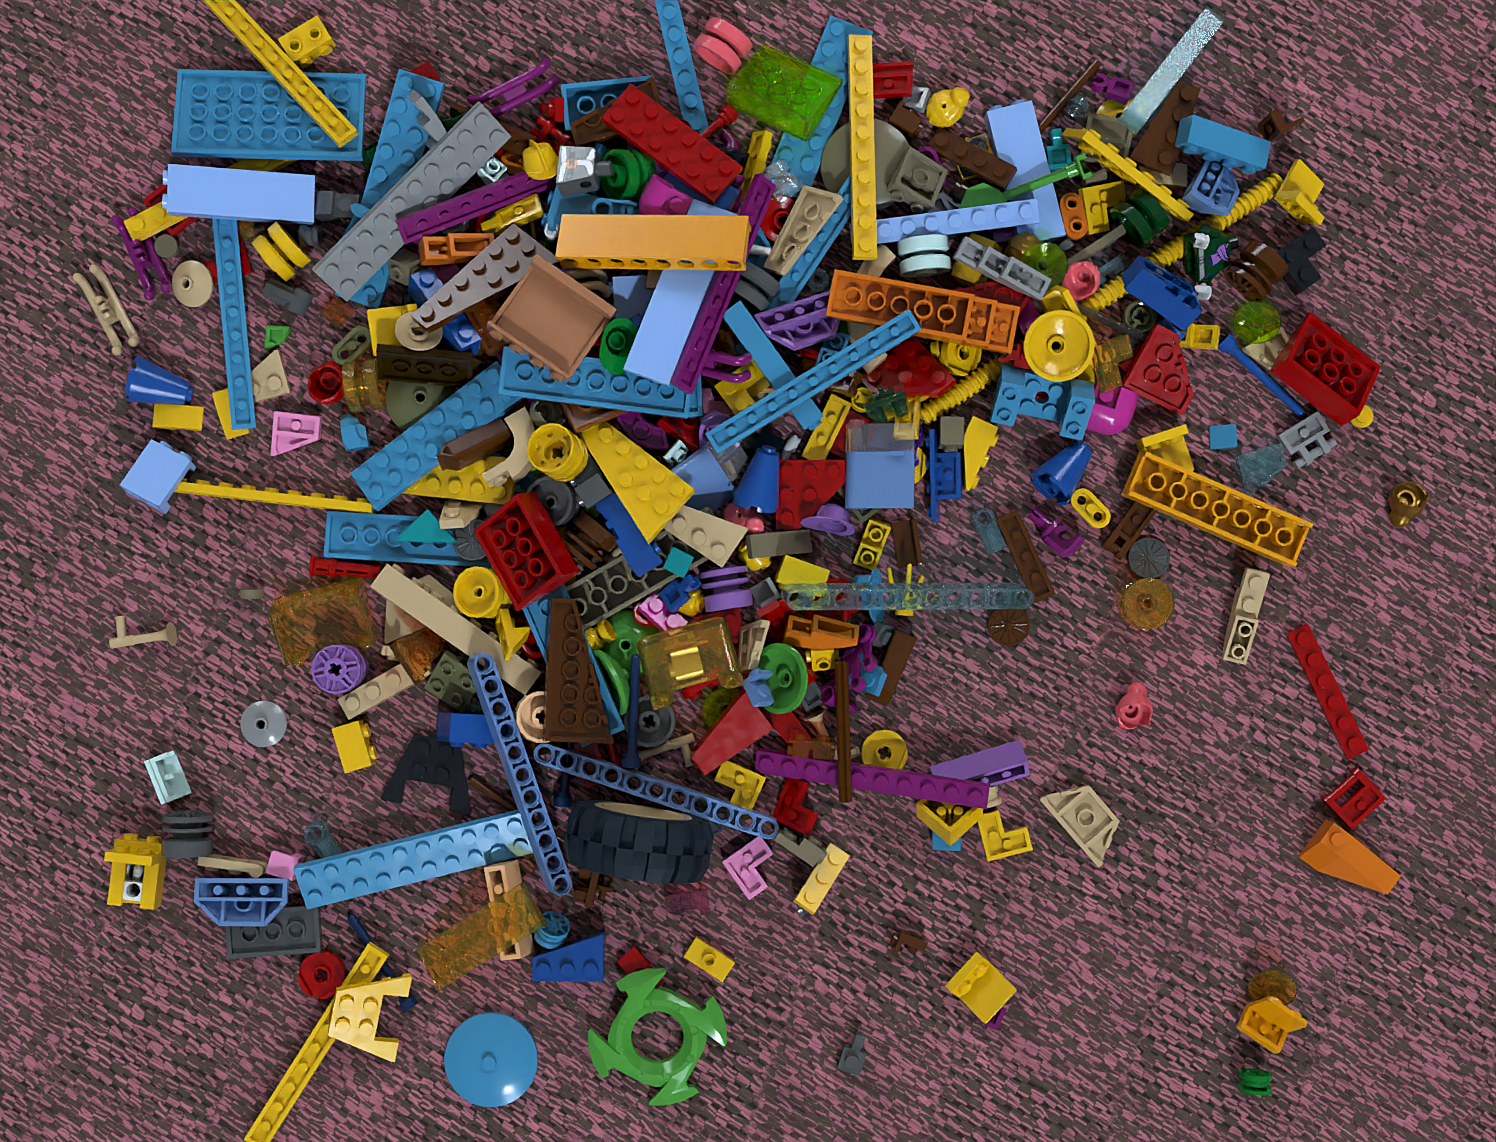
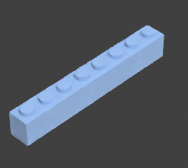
(958, 221)

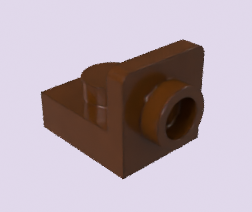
(912, 941)

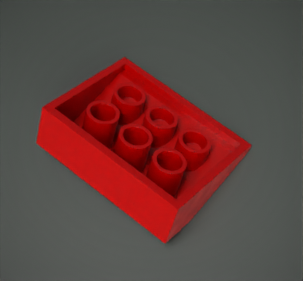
(1326, 370)
(525, 550)

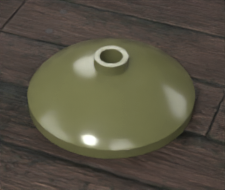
(404, 407)

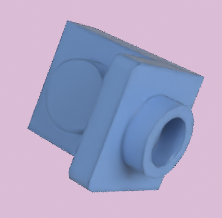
(757, 689)

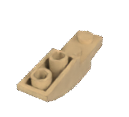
(1244, 615)

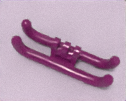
(515, 91)
(143, 256)
(715, 358)

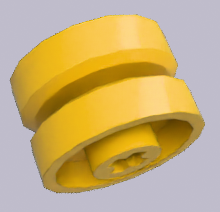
(278, 253)
(480, 593)

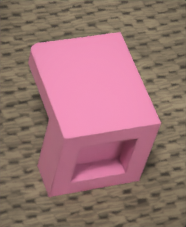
(282, 864)

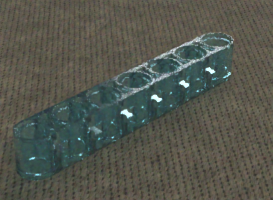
(1171, 70)

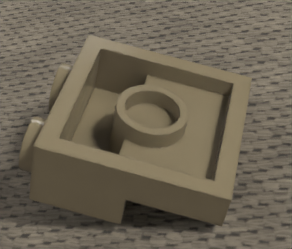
(917, 181)
(806, 847)

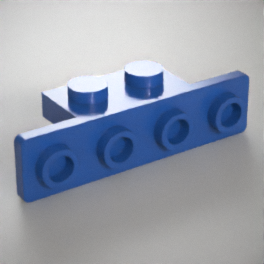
(944, 476)

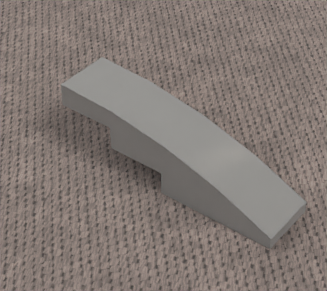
(428, 119)
(1002, 269)

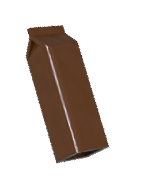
(474, 445)
(893, 663)

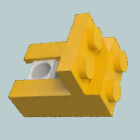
(142, 852)

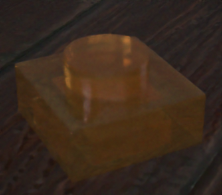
(337, 312)

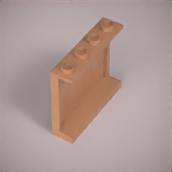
(551, 319)

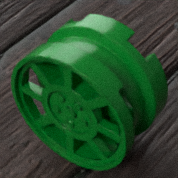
(1254, 1081)

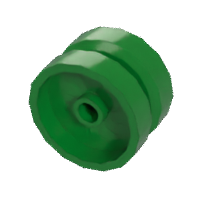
(630, 174)

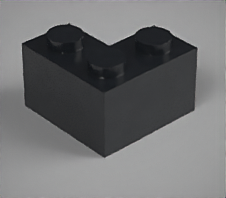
(1296, 255)

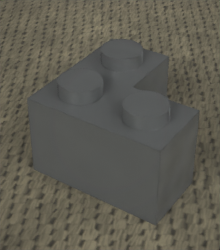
(591, 485)

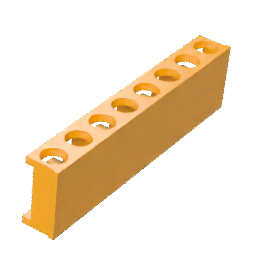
(653, 239)
(1216, 509)

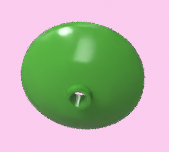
(626, 630)
(789, 677)
(616, 679)

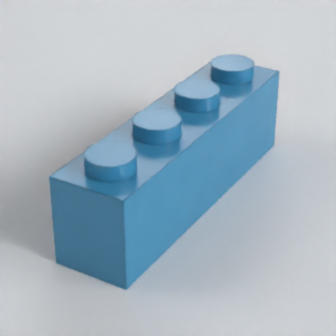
(1222, 144)

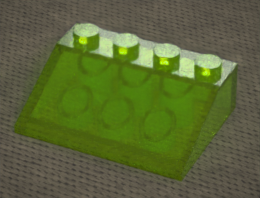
(783, 92)

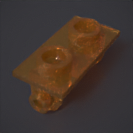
(802, 744)

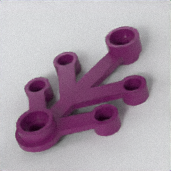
(866, 637)

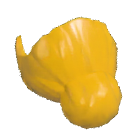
(955, 102)

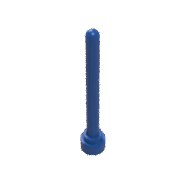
(1229, 345)

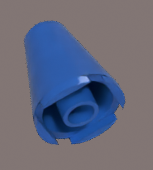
(156, 385)
(1062, 472)
(760, 482)

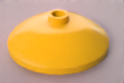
(1074, 348)

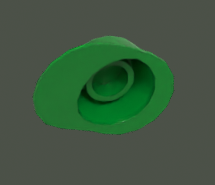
(616, 344)

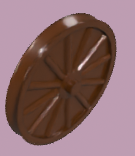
(1008, 626)

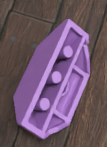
(799, 322)

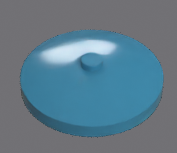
(491, 1059)

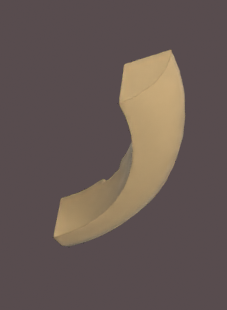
(875, 268)

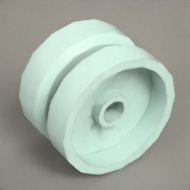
(924, 256)

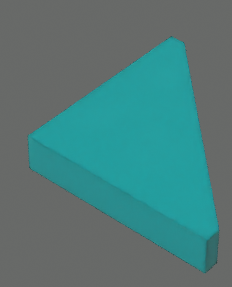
(426, 530)

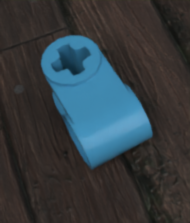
(615, 207)

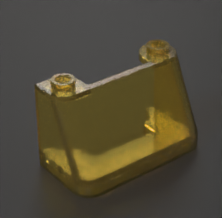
(321, 618)
(688, 658)

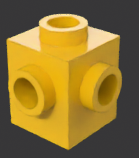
(822, 658)

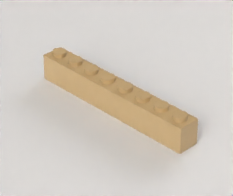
(453, 627)

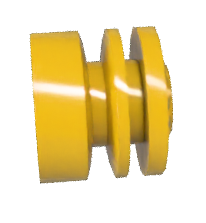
(549, 444)

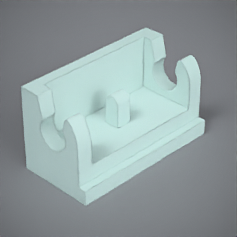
(167, 777)

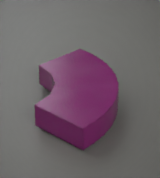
(642, 432)

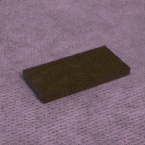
(425, 366)

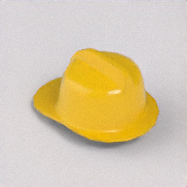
(540, 160)

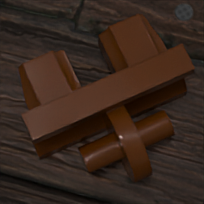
(586, 894)

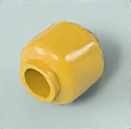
(755, 563)
(693, 605)

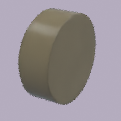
(167, 246)
(251, 593)

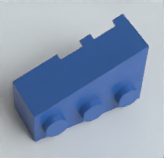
(1162, 292)
(628, 537)
(465, 728)
(573, 962)

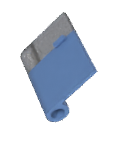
(879, 465)
(712, 475)

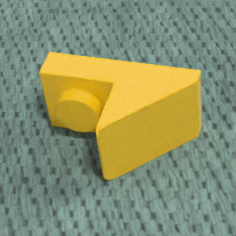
(510, 637)

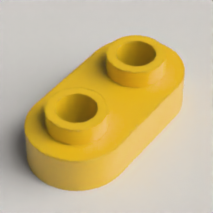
(1089, 508)

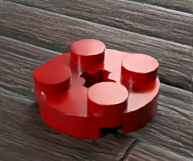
(309, 970)

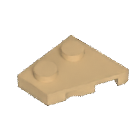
(1267, 352)
(459, 513)

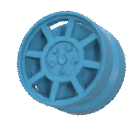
(554, 933)

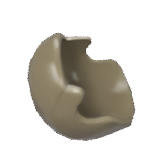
(546, 412)

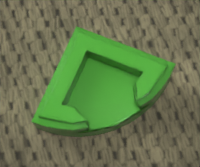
(276, 335)

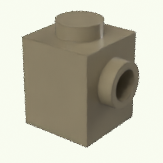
(403, 265)
(950, 433)

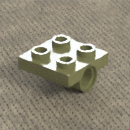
(452, 681)

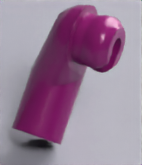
(729, 139)

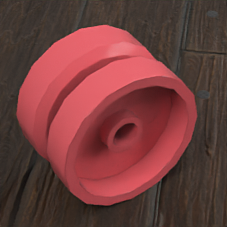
(722, 45)

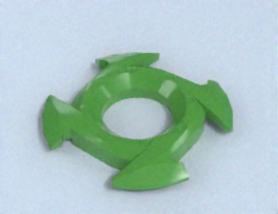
(669, 1073)

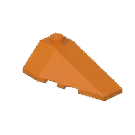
(1344, 857)

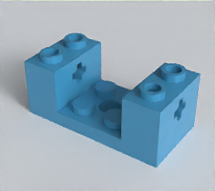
(1067, 401)

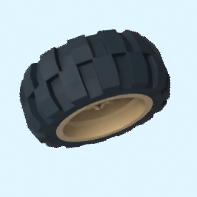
(638, 841)

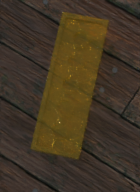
(481, 936)

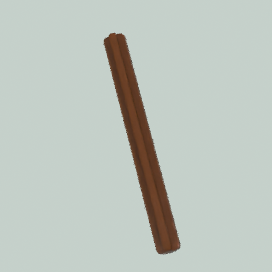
(843, 731)

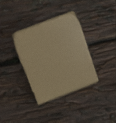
(1099, 177)

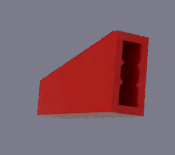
(731, 733)

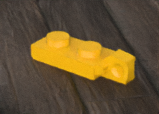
(517, 213)

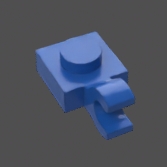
(676, 593)

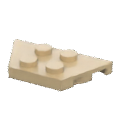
(400, 623)
(1084, 819)

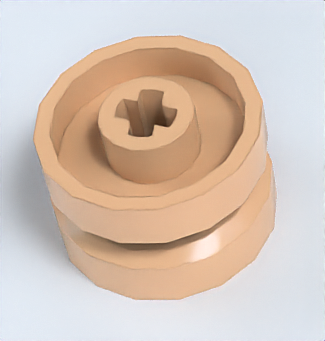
(525, 716)

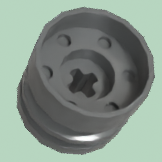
(187, 834)

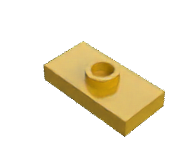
(709, 959)

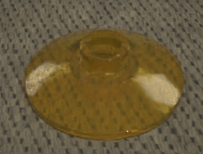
(1272, 984)

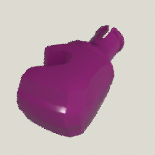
(1050, 534)

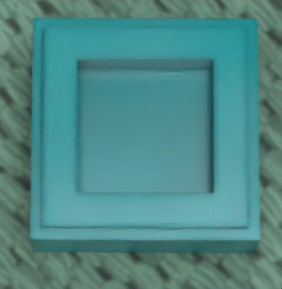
(678, 562)

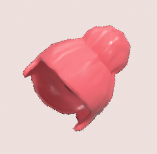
(1078, 283)
(749, 519)
(1141, 707)

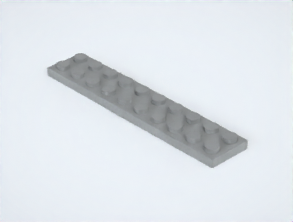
(427, 183)

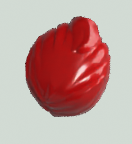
(326, 383)

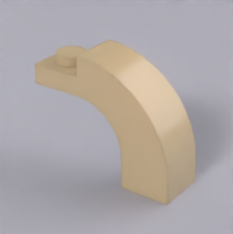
(517, 464)

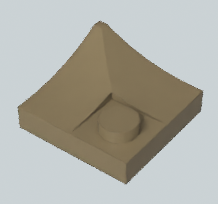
(1111, 132)

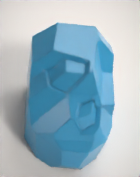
(353, 433)

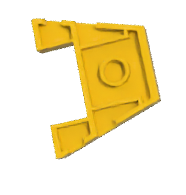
(357, 1014)

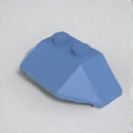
(1212, 189)
(241, 899)

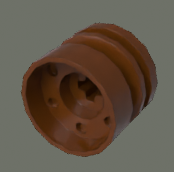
(1256, 271)
(588, 540)

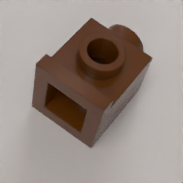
(906, 121)

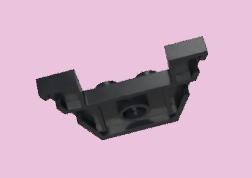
(432, 763)

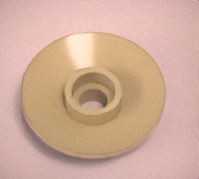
(199, 280)
(408, 331)

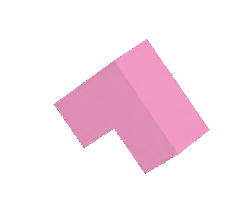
(709, 403)

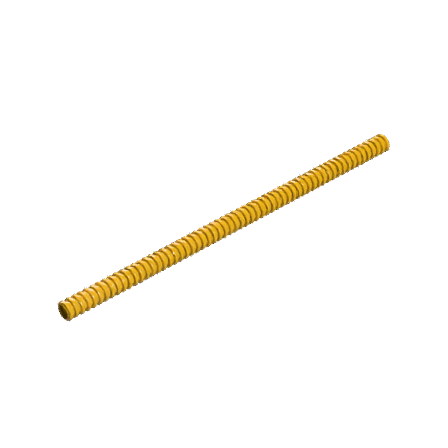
(1104, 296)

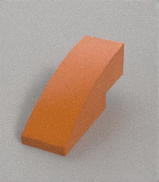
(453, 248)
(820, 633)

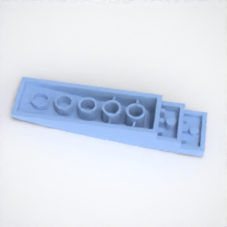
(670, 315)

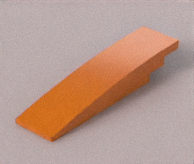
(940, 312)

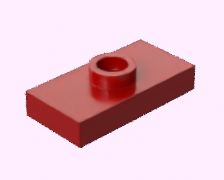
(634, 961)

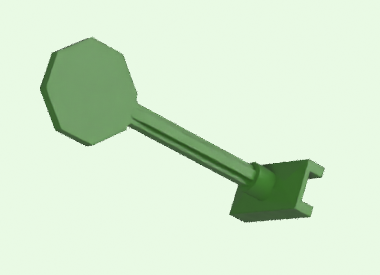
(984, 194)

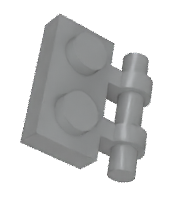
(1302, 434)

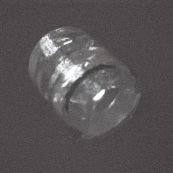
(786, 184)

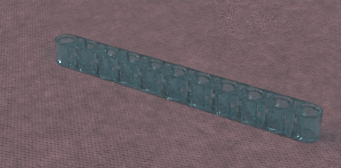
(898, 592)

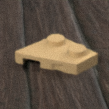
(270, 378)
(751, 644)

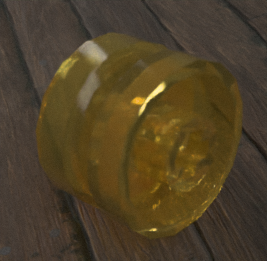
(363, 386)
(1131, 605)

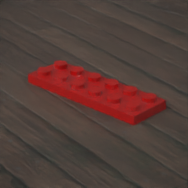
(672, 144)

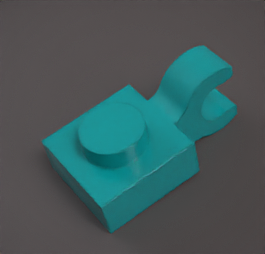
(1058, 154)

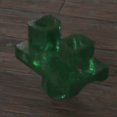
(884, 401)

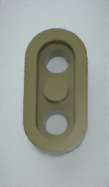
(352, 345)

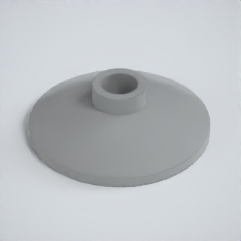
(274, 721)

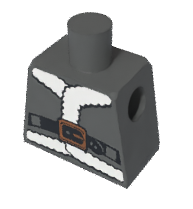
(580, 170)

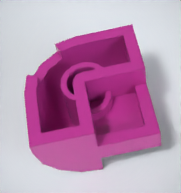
(662, 198)
(1112, 410)

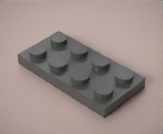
(290, 932)

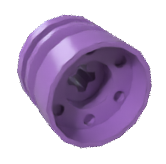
(726, 588)
(349, 678)

